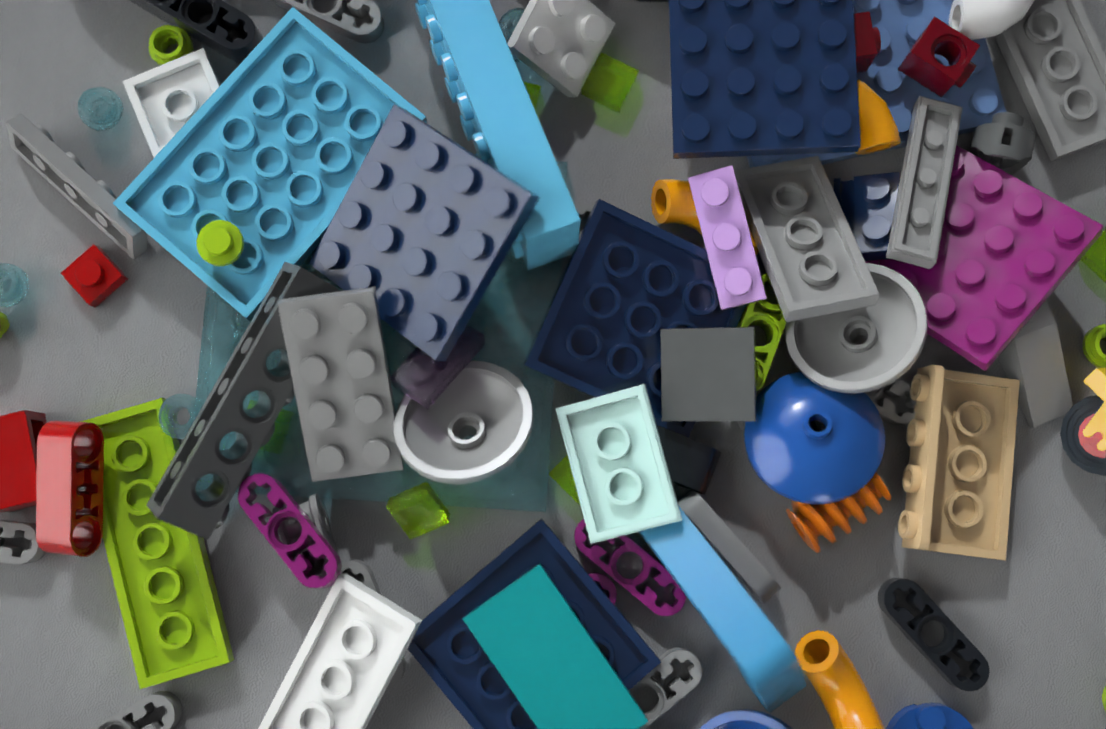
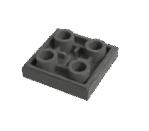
(708, 374)

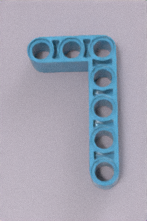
(729, 611)

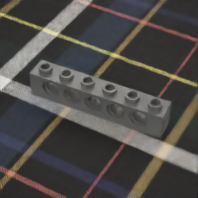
(223, 412)

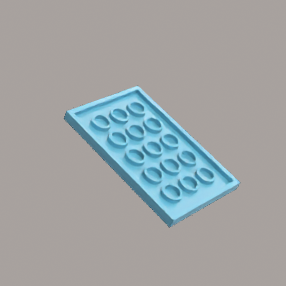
(267, 156)

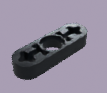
(947, 666)

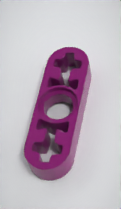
(258, 512)
(648, 596)

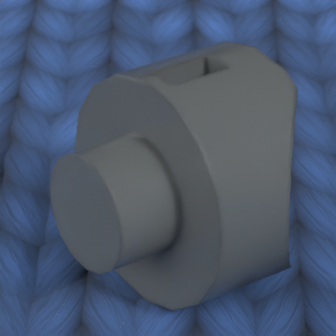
(1004, 139)

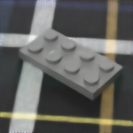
(1059, 74)
(804, 239)
(341, 383)

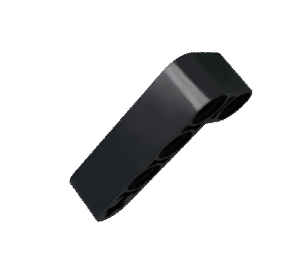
(216, 30)

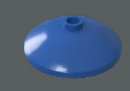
(809, 463)

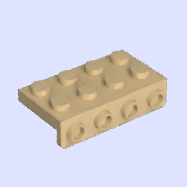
(959, 463)

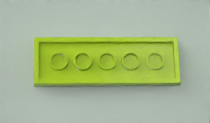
(156, 567)

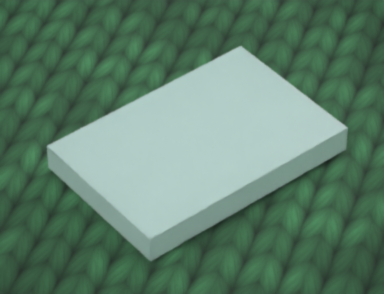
(618, 464)

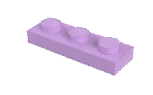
(727, 237)

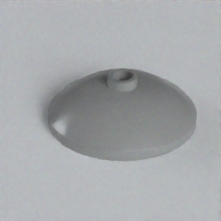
(895, 333)
(479, 403)

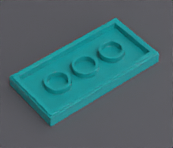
(551, 658)

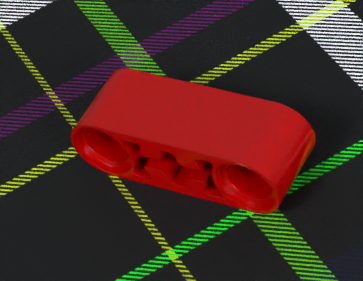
(69, 488)

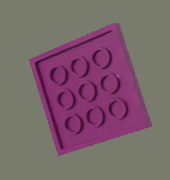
(996, 258)

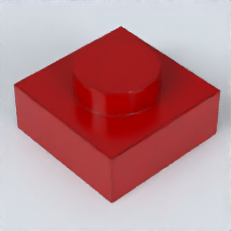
(94, 276)

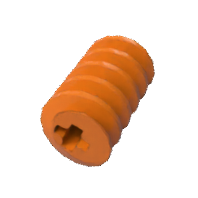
(820, 519)

